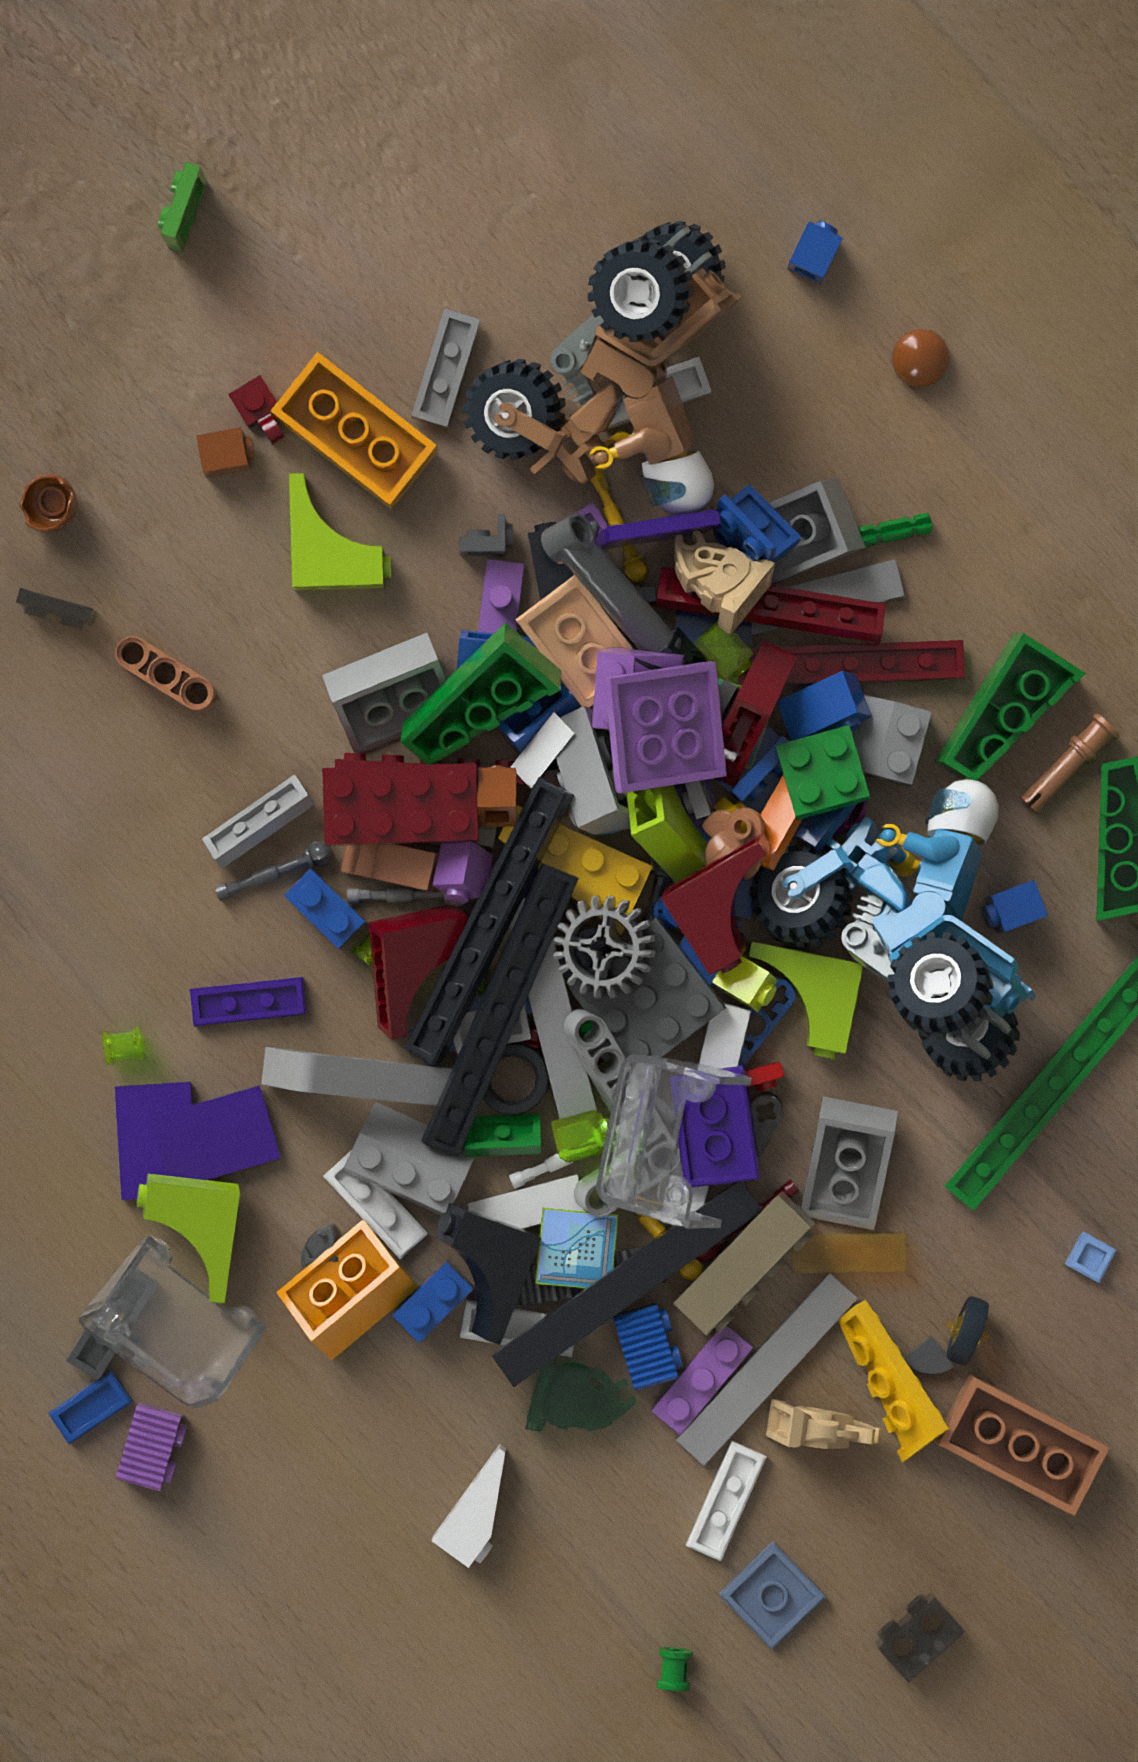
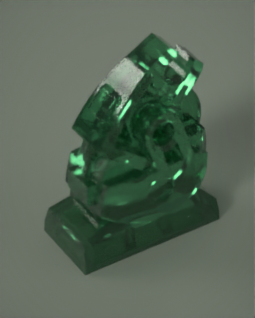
(570, 1400)

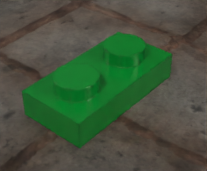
(504, 1135)

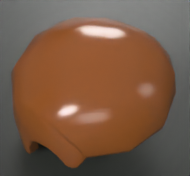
(920, 357)
(49, 503)

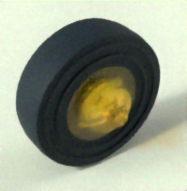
(967, 1330)

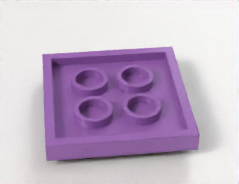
(665, 726)

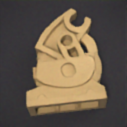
(721, 578)
(816, 1427)

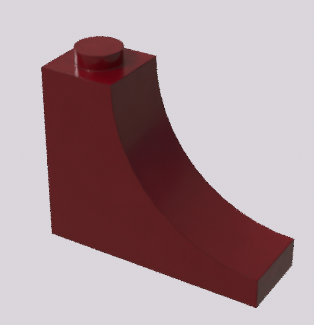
(754, 707)
(706, 906)
(403, 956)

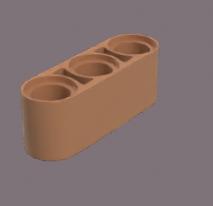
(148, 668)

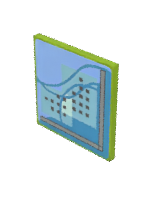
(575, 1247)

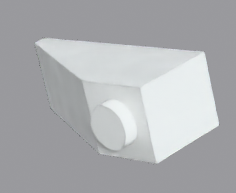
(471, 1520)

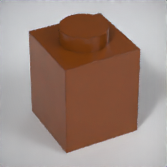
(225, 452)
(497, 796)

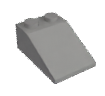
(825, 527)
(891, 740)
(849, 1163)

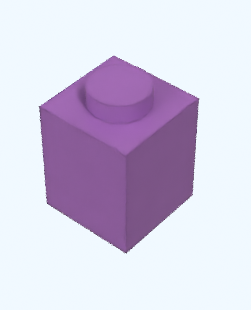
(462, 870)

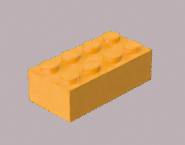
(354, 430)

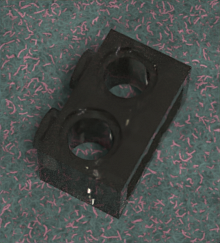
(926, 1643)

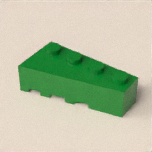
(484, 690)
(1009, 701)
(1118, 840)

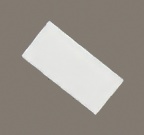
(542, 749)

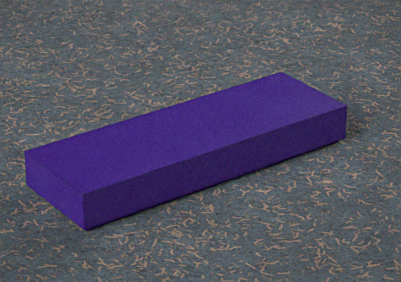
(248, 1001)

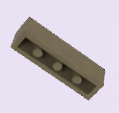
(744, 1263)

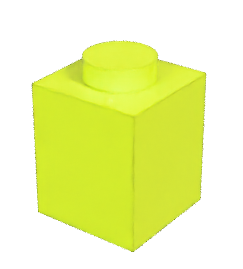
(747, 984)

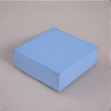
(1090, 1256)

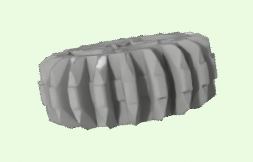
(607, 929)

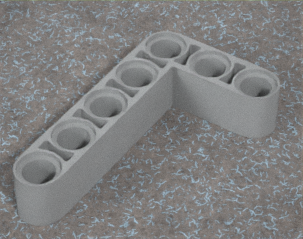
(353, 1076)
(605, 1080)

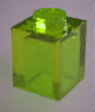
(726, 650)
(580, 1135)

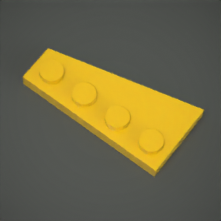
(891, 1379)

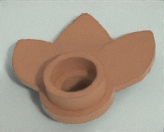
(727, 833)

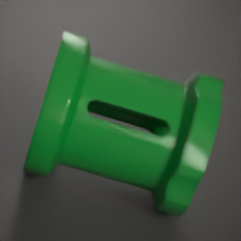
(674, 1669)

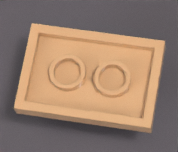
(569, 632)

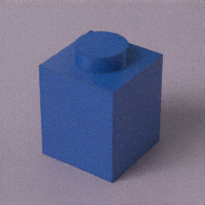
(815, 251)

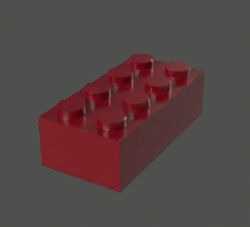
(400, 804)

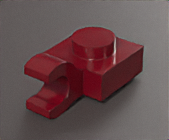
(255, 405)

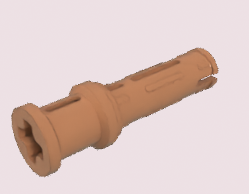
(1082, 750)

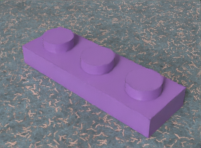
(701, 1379)

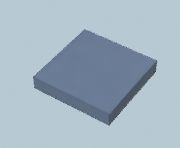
(772, 1595)

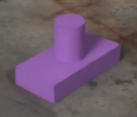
(501, 595)

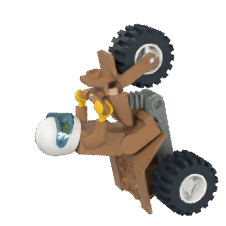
(648, 305)

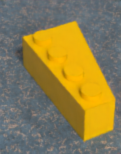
(599, 868)

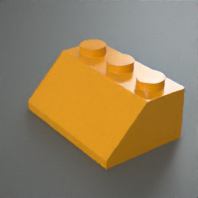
(347, 1297)

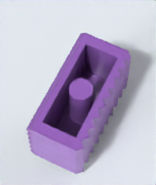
(150, 1447)

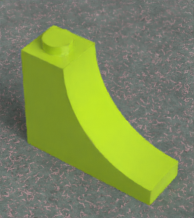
(324, 557)
(666, 831)
(826, 990)
(200, 1212)

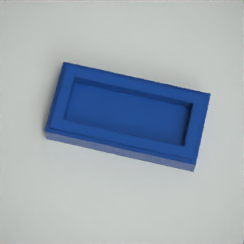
(90, 1407)

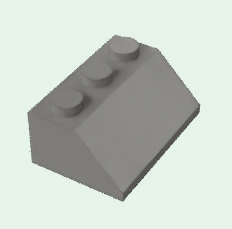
(383, 691)
(589, 775)
(397, 1160)

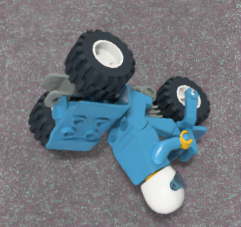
(939, 969)

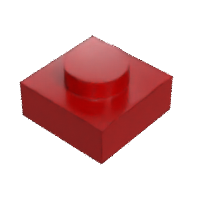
(765, 1076)

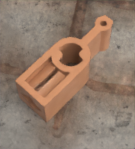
(392, 865)

